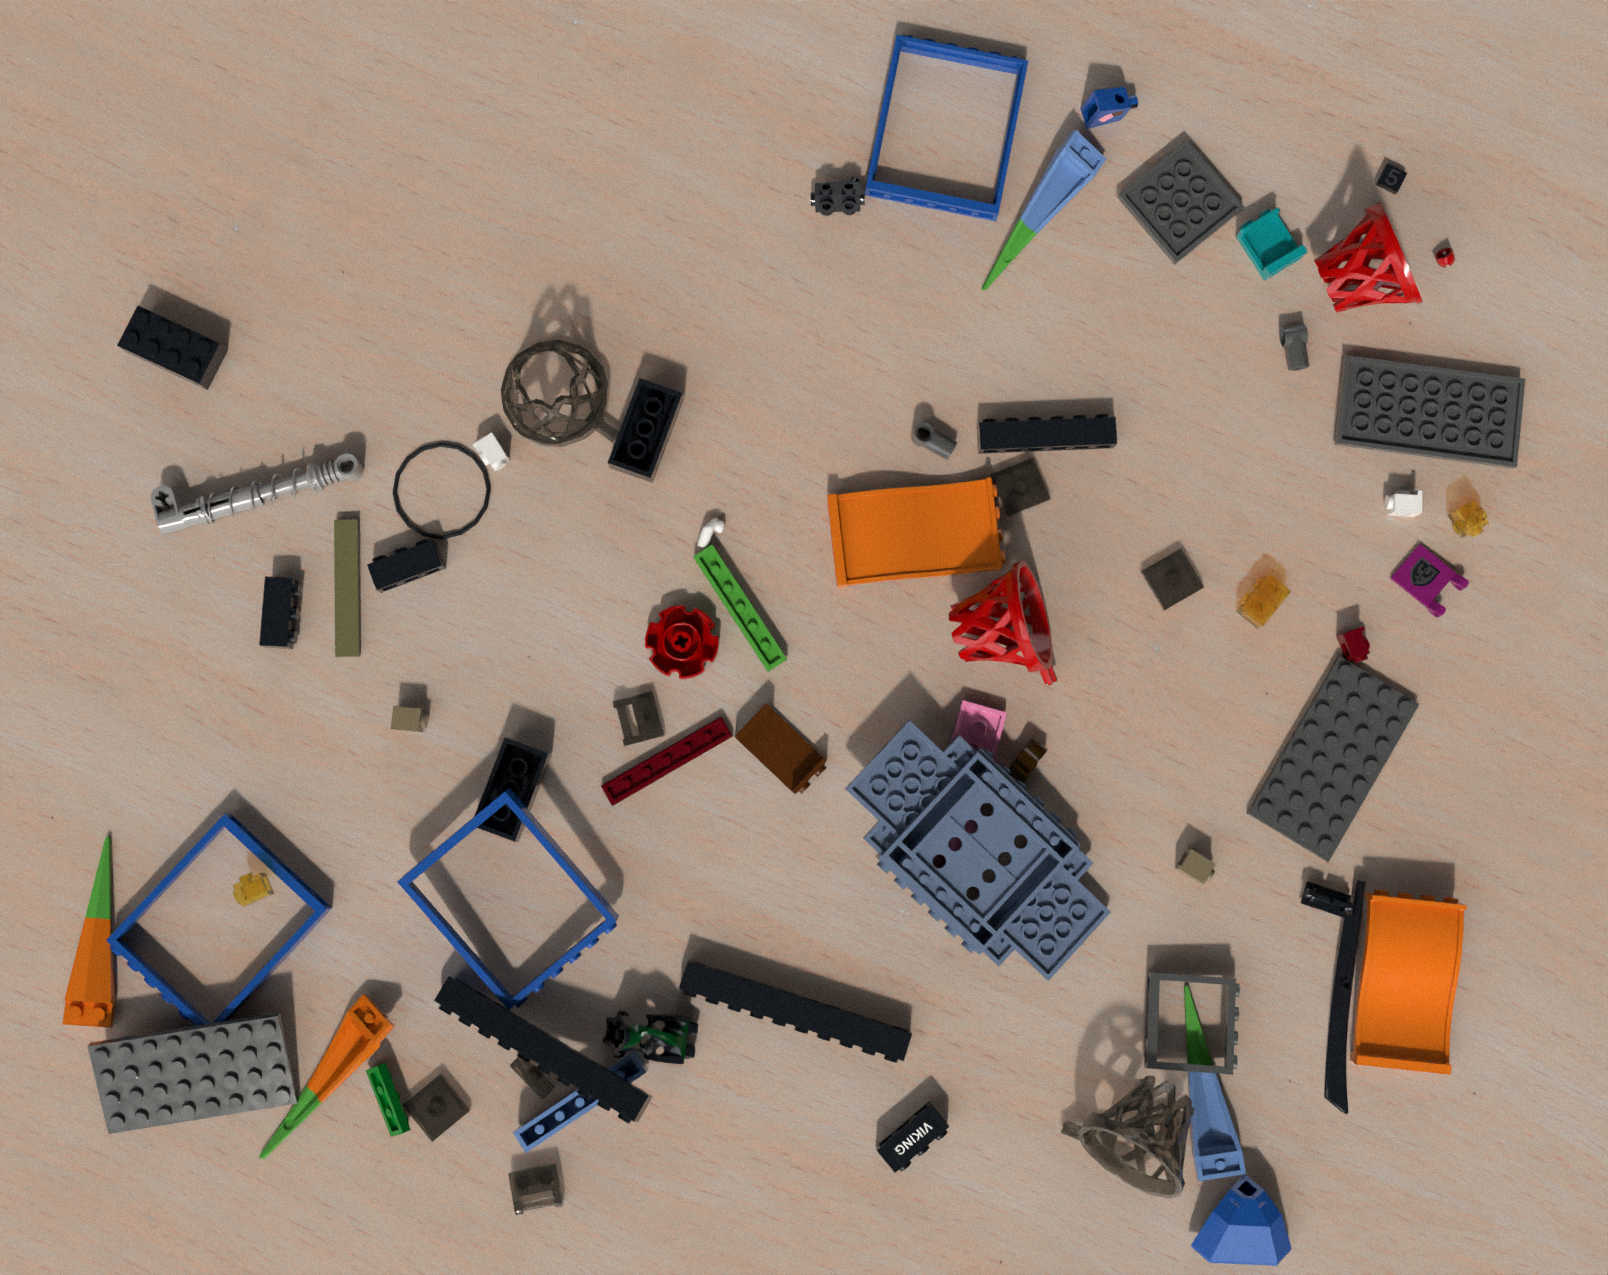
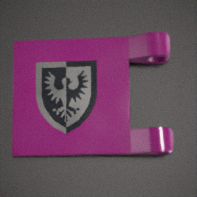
(1425, 577)

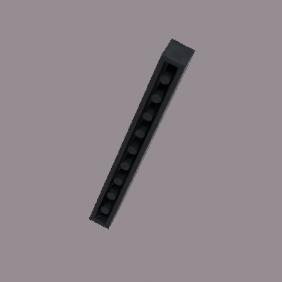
(795, 1010)
(543, 1049)

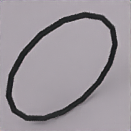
(395, 487)

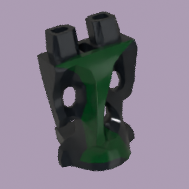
(670, 1037)

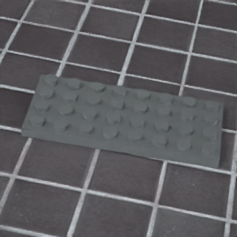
(1430, 411)
(1333, 759)
(193, 1073)

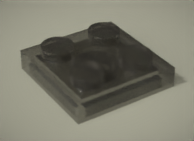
(1020, 487)

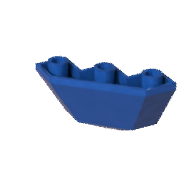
(1244, 1229)

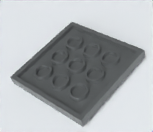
(1180, 202)

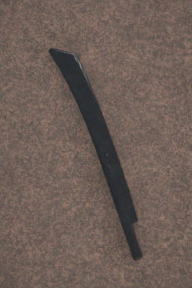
(1338, 1027)

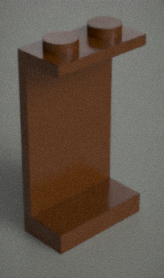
(781, 749)

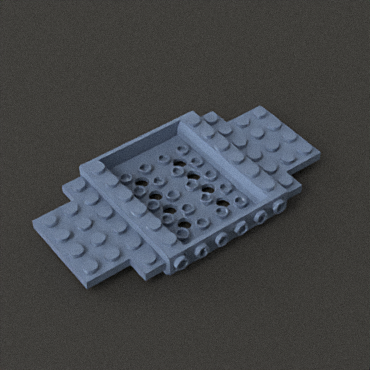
(926, 800)

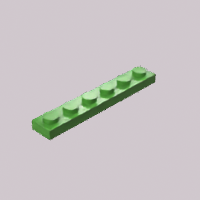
(740, 608)

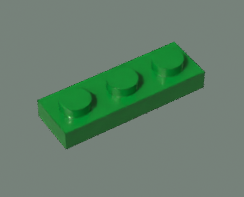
(388, 1099)

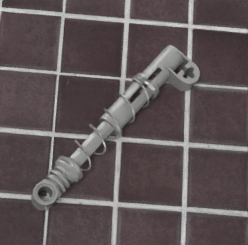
(209, 509)

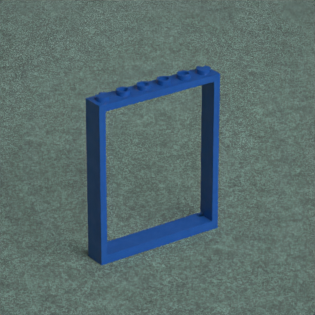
(968, 56)
(278, 867)
(610, 915)

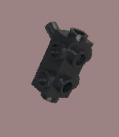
(838, 197)

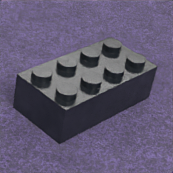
(172, 347)
(645, 430)
(522, 771)

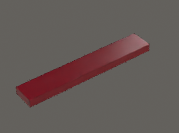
(666, 761)

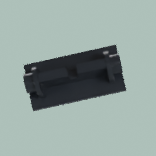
(1326, 899)

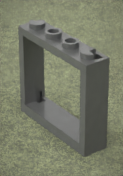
(1151, 1027)

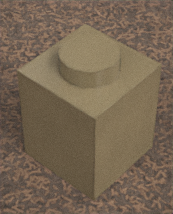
(409, 719)
(1196, 866)

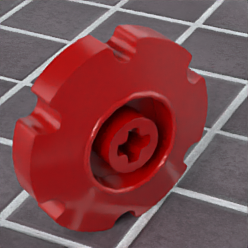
(664, 635)

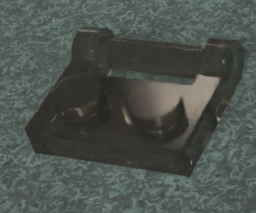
(645, 715)
(534, 1181)

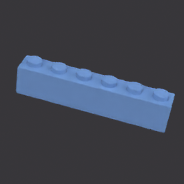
(573, 1106)

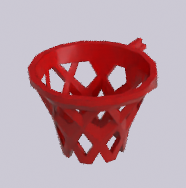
(1378, 245)
(977, 621)

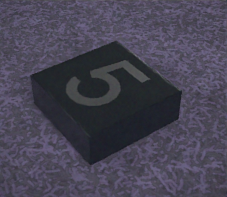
(1391, 178)

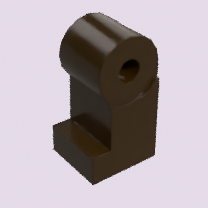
(1027, 760)

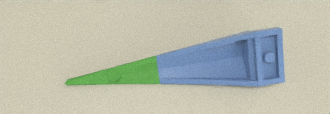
(1064, 177)
(1212, 1132)

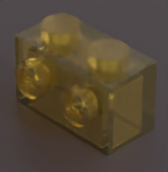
(1263, 600)

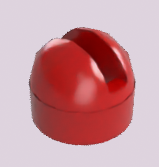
(1445, 257)

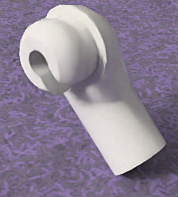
(708, 530)

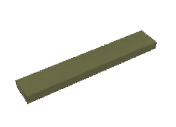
(347, 588)

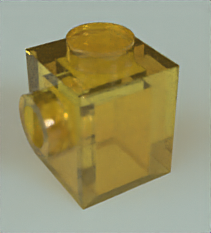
(252, 889)

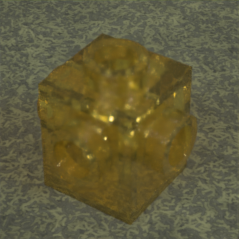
(1468, 519)

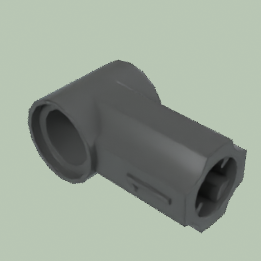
(1294, 340)
(936, 441)

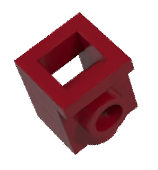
(1354, 645)

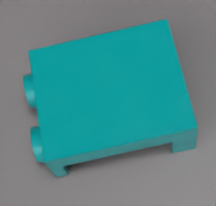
(1269, 244)

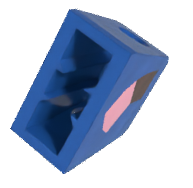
(1107, 106)

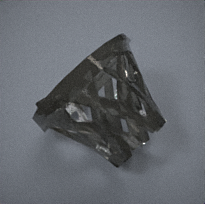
(576, 428)
(1166, 1145)

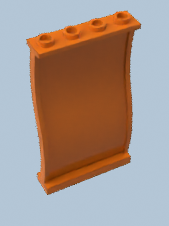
(915, 532)
(1408, 982)

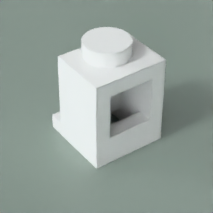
(492, 452)
(1404, 503)

